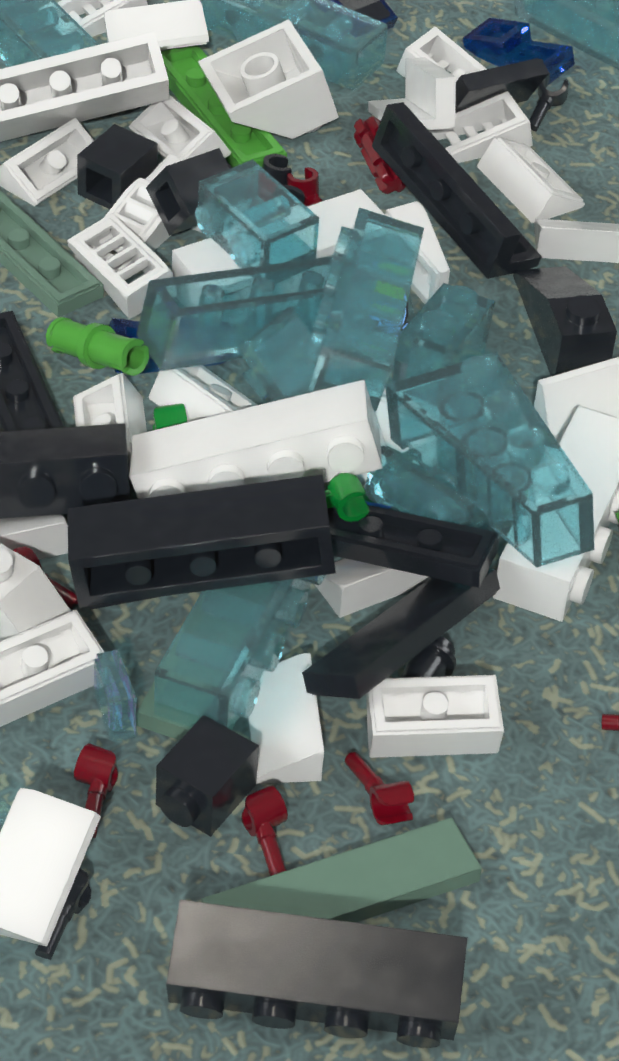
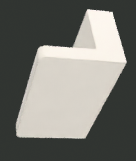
(428, 94)

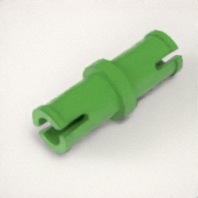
(97, 346)

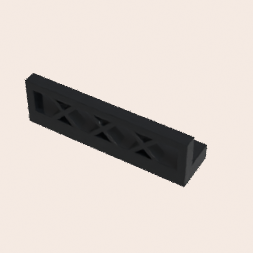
(451, 195)

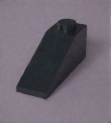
(566, 318)

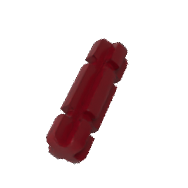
(386, 178)

